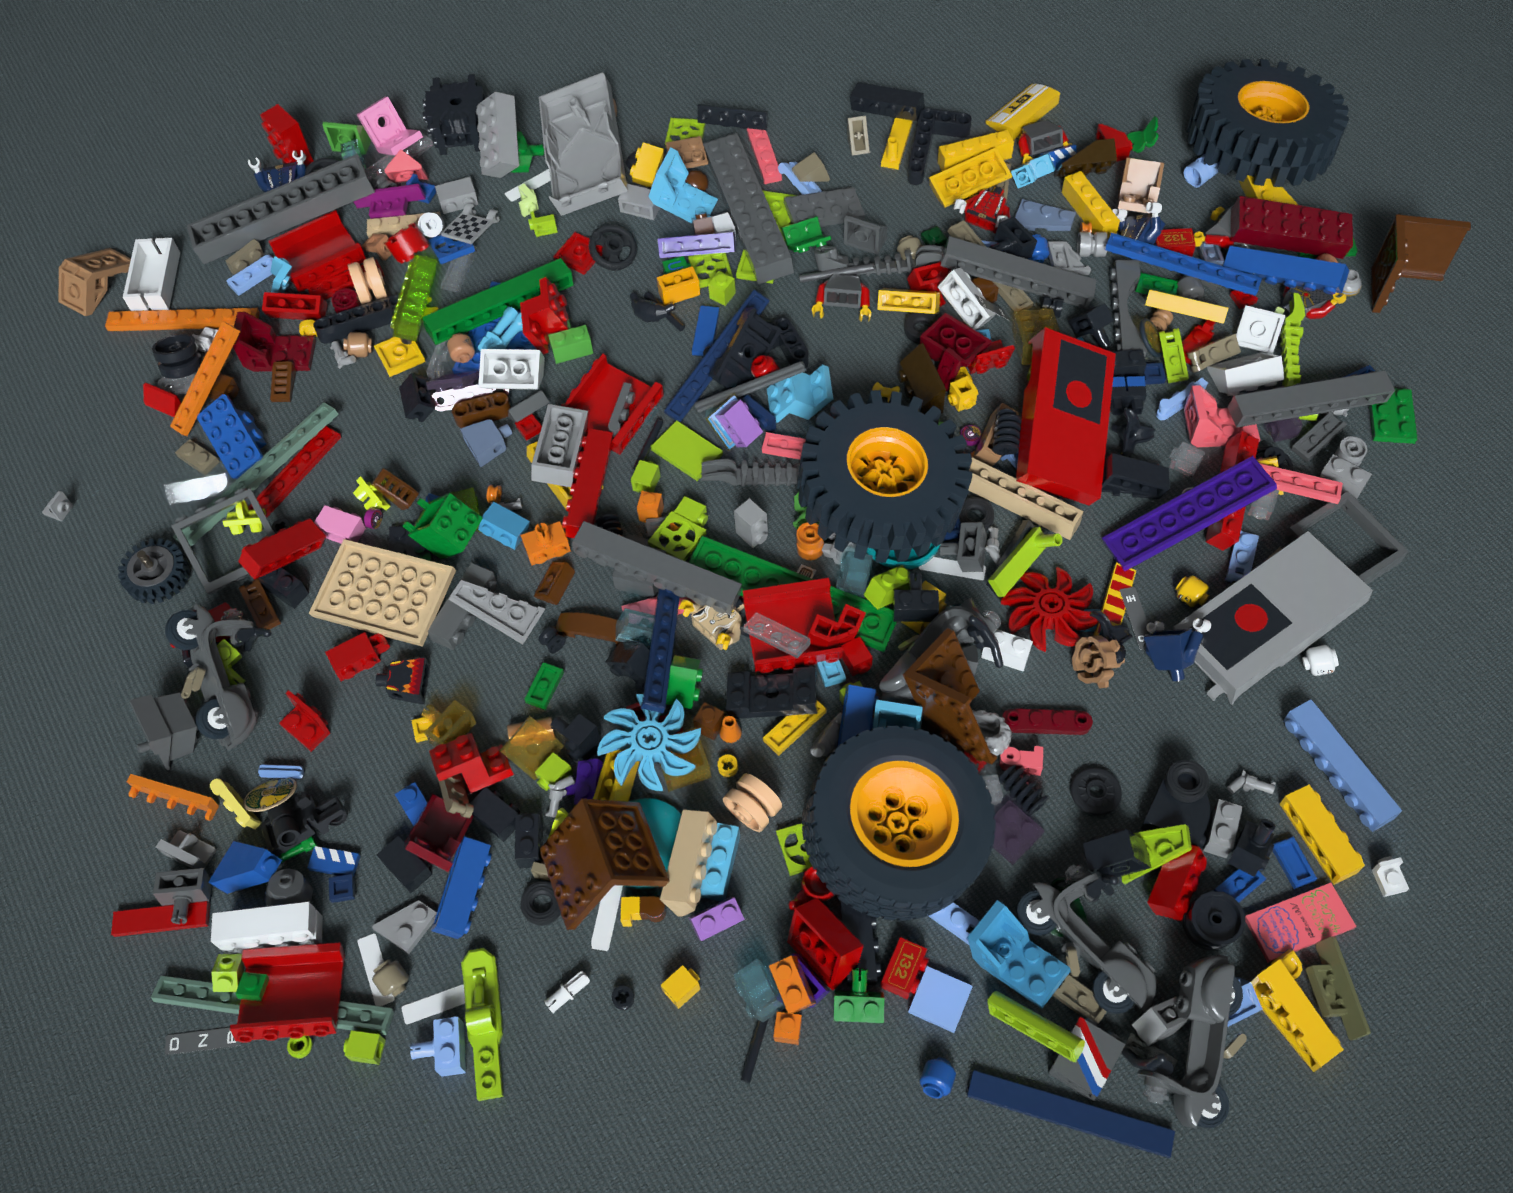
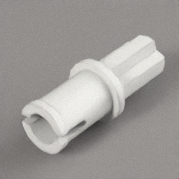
(567, 991)

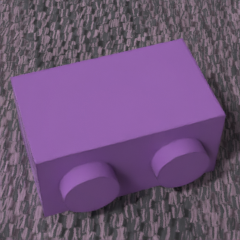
(739, 423)
(716, 918)

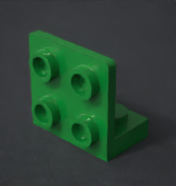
(804, 234)

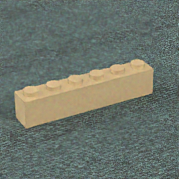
(1024, 500)

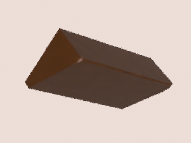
(555, 582)

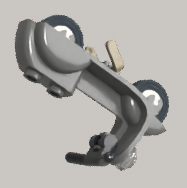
(968, 626)
(227, 708)
(1122, 977)
(1208, 998)

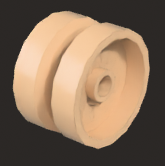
(367, 280)
(752, 802)

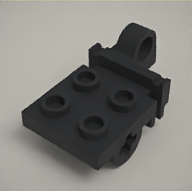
(296, 823)

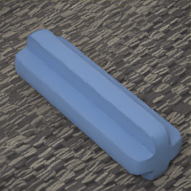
(281, 771)

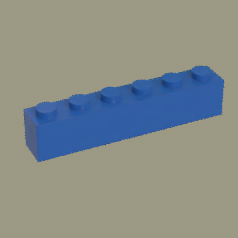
(1289, 269)

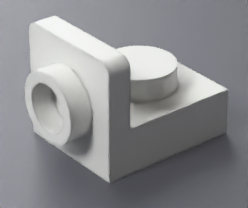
(205, 338)
(1390, 876)

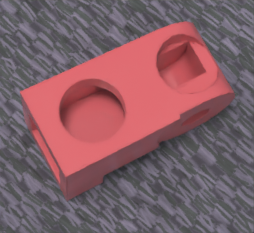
(1030, 760)

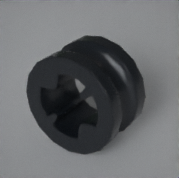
(280, 524)
(629, 1000)

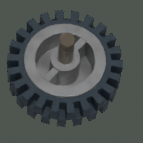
(154, 571)

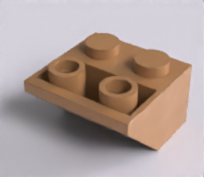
(690, 151)

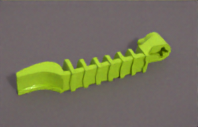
(1291, 334)

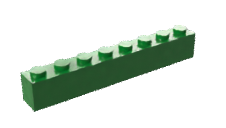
(492, 302)

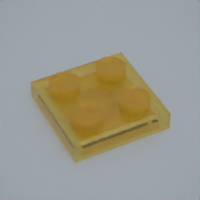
(531, 747)

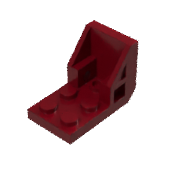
(260, 347)
(437, 833)

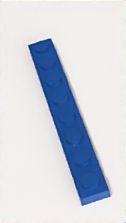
(1183, 264)

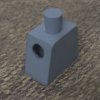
(485, 440)

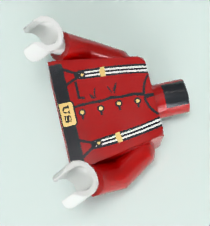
(985, 209)

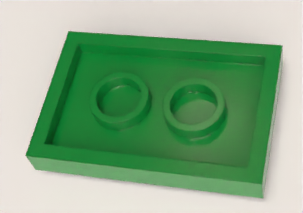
(1394, 419)

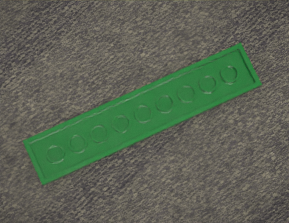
(758, 573)

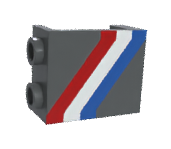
(1094, 1063)

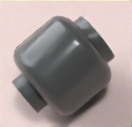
(1190, 287)

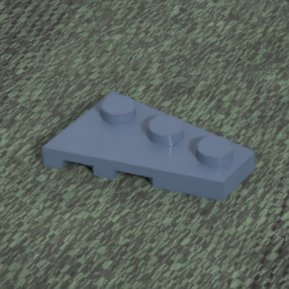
(1038, 215)

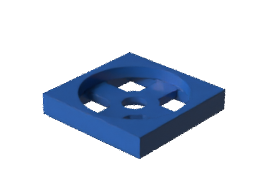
(447, 254)

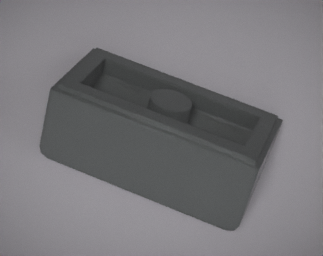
(527, 406)

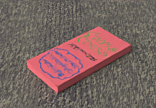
(1299, 922)

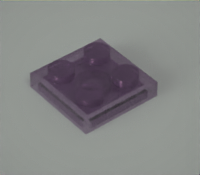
(456, 381)
(1014, 832)

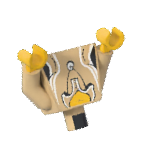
(715, 626)

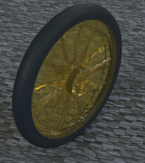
(1150, 337)

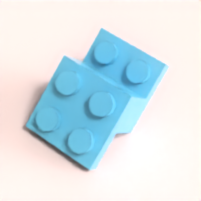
(801, 394)

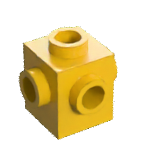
(962, 394)

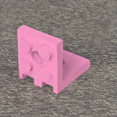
(393, 134)

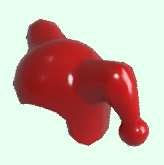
(811, 888)

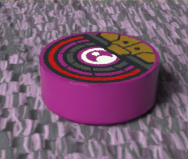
(971, 434)
(373, 518)

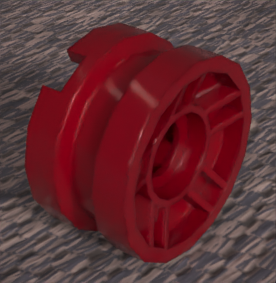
(344, 300)

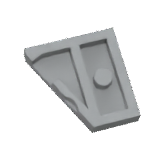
(1065, 258)
(407, 925)

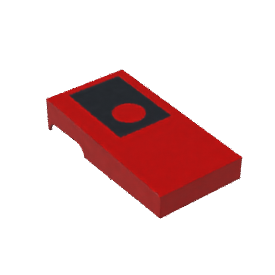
(1066, 417)

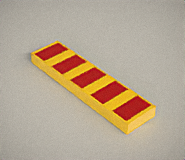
(1113, 603)

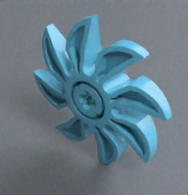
(640, 747)

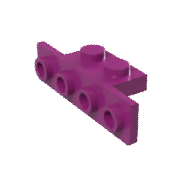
(390, 201)

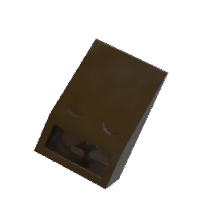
(1096, 158)

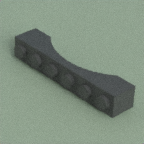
(1125, 281)

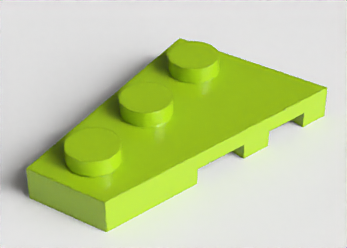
(1163, 847)

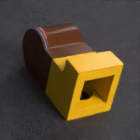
(641, 909)

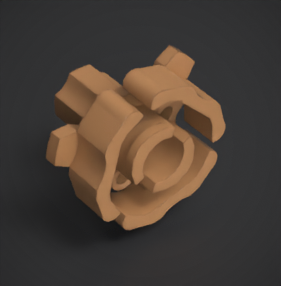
(1099, 660)

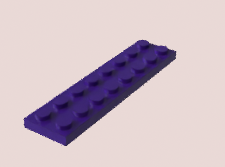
(1189, 513)

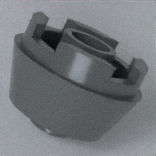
(288, 887)

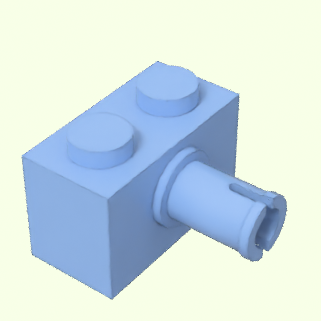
(446, 1047)

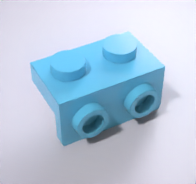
(281, 269)

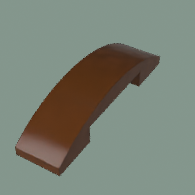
(587, 625)

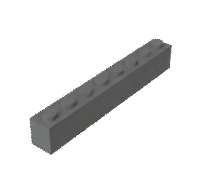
(1018, 272)
(1310, 398)
(656, 568)

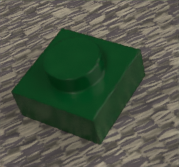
(933, 237)

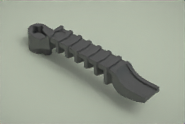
(829, 259)
(727, 471)

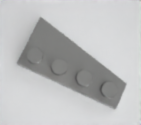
(505, 614)

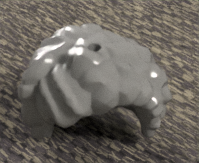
(994, 730)

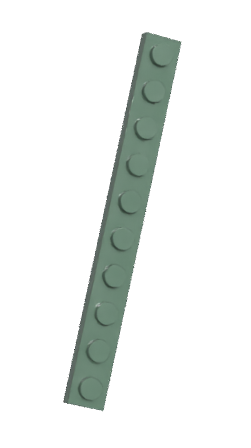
(265, 467)
(201, 995)

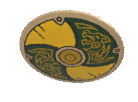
(269, 794)

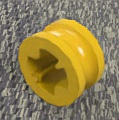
(725, 759)

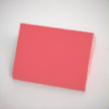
(403, 167)

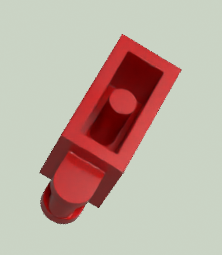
(357, 654)

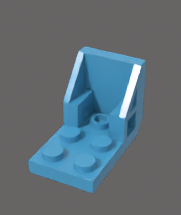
(1006, 952)

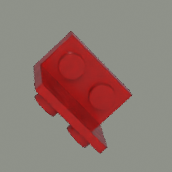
(993, 356)
(305, 722)

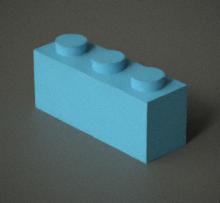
(720, 862)

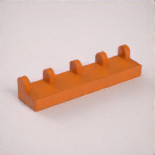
(173, 794)

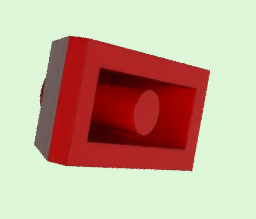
(1122, 144)

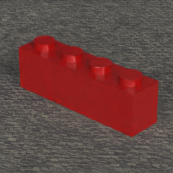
(281, 548)

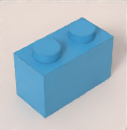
(503, 525)

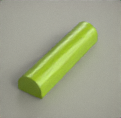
(1035, 1026)

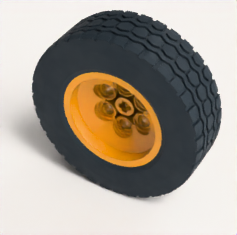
(915, 774)

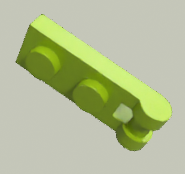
(1173, 356)

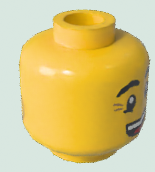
(1192, 591)

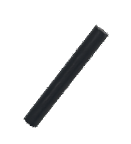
(671, 318)
(649, 442)
(754, 1051)

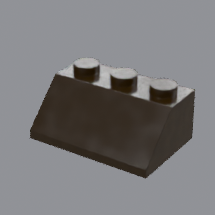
(922, 379)

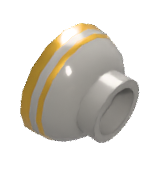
(1352, 284)

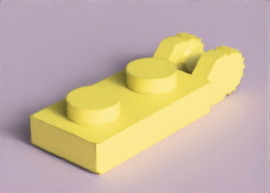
(234, 803)

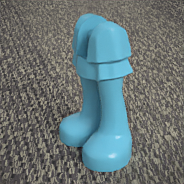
(492, 339)

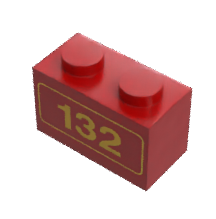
(1177, 240)
(904, 968)

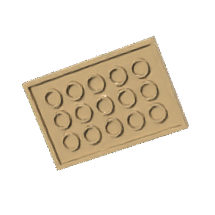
(382, 592)

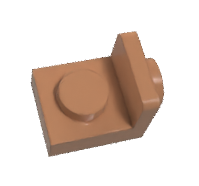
(375, 243)

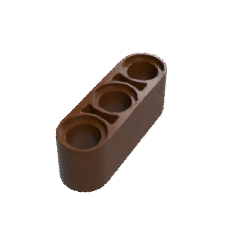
(480, 409)

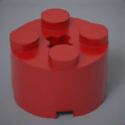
(406, 242)

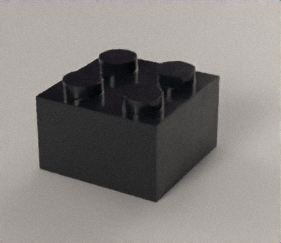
(1117, 854)

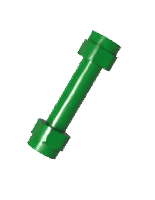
(306, 845)

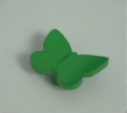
(1144, 138)

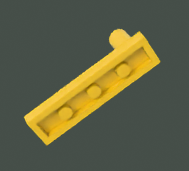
(896, 143)

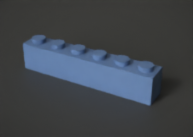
(1341, 766)

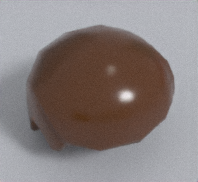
(697, 180)

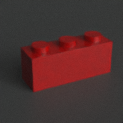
(294, 306)
(1176, 884)

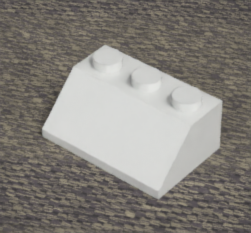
(960, 293)
(511, 369)
(1247, 373)

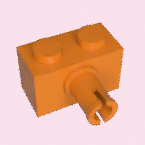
(545, 543)

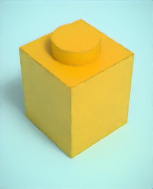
(681, 986)

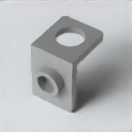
(59, 506)

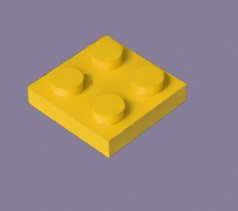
(398, 356)

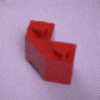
(828, 633)

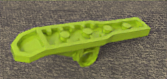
(483, 1020)

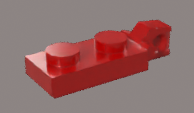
(1197, 338)

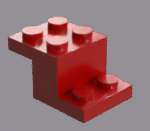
(544, 315)
(465, 757)

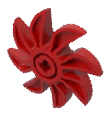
(1050, 608)

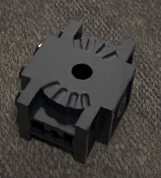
(452, 113)

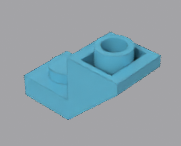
(1032, 170)

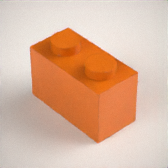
(792, 984)

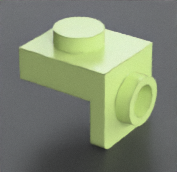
(529, 200)

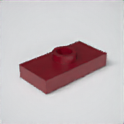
(949, 367)

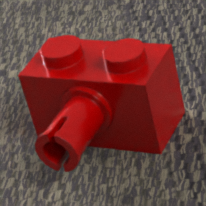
(928, 279)

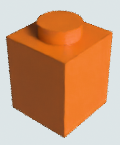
(650, 506)
(787, 1028)

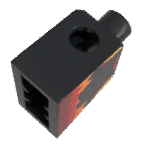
(406, 680)

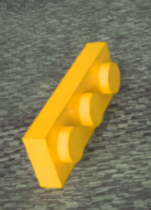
(791, 729)

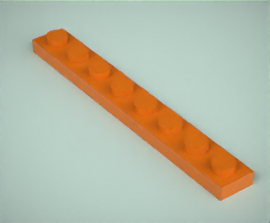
(173, 319)

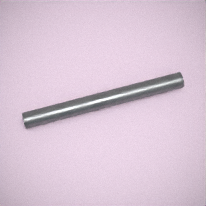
(842, 271)

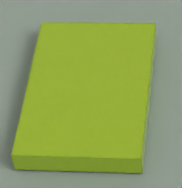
(685, 450)

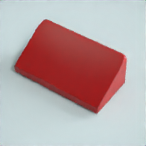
(160, 399)

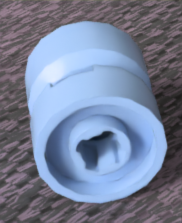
(1199, 172)

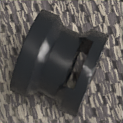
(552, 639)

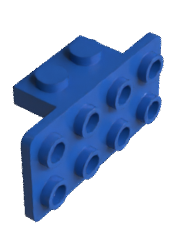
(232, 435)

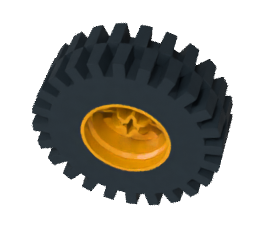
(1267, 122)
(873, 515)

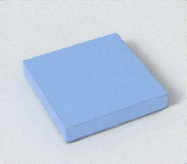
(940, 999)

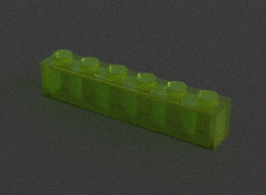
(413, 298)

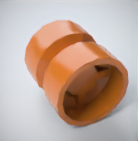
(809, 542)

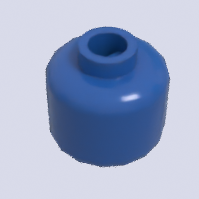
(1041, 250)
(937, 1078)

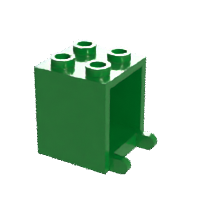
(444, 526)

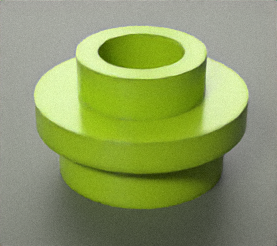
(293, 1043)

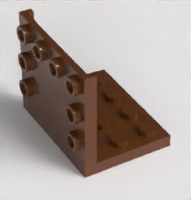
(1415, 250)
(944, 688)
(600, 848)

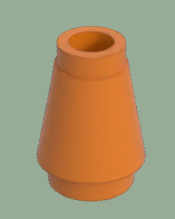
(730, 730)

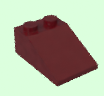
(953, 334)

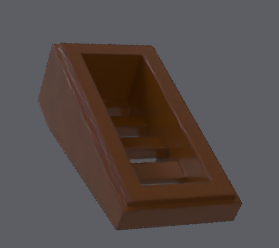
(279, 371)
(398, 484)

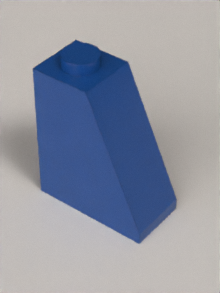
(244, 867)

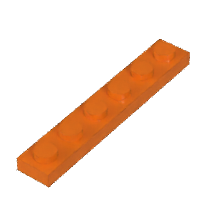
(205, 378)

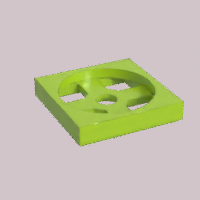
(686, 124)
(695, 259)
(683, 530)
(793, 868)

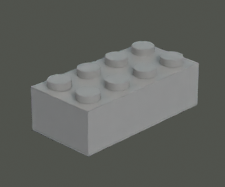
(497, 135)
(559, 445)

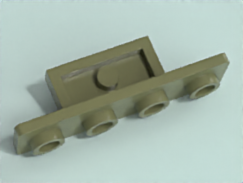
(1335, 989)

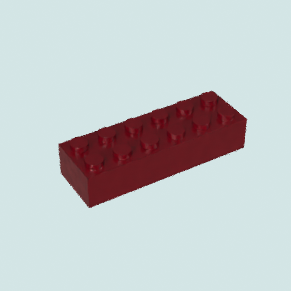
(1291, 227)

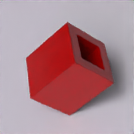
(856, 656)

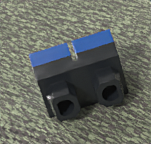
(1128, 394)

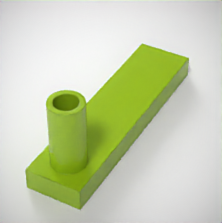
(1021, 559)

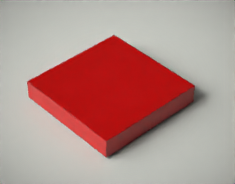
(576, 253)

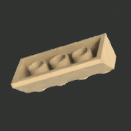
(689, 861)

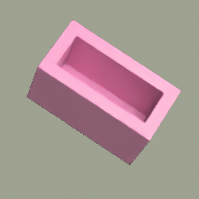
(340, 525)

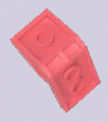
(1207, 423)

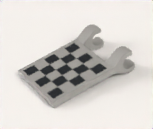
(468, 226)

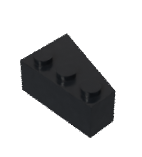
(1134, 477)

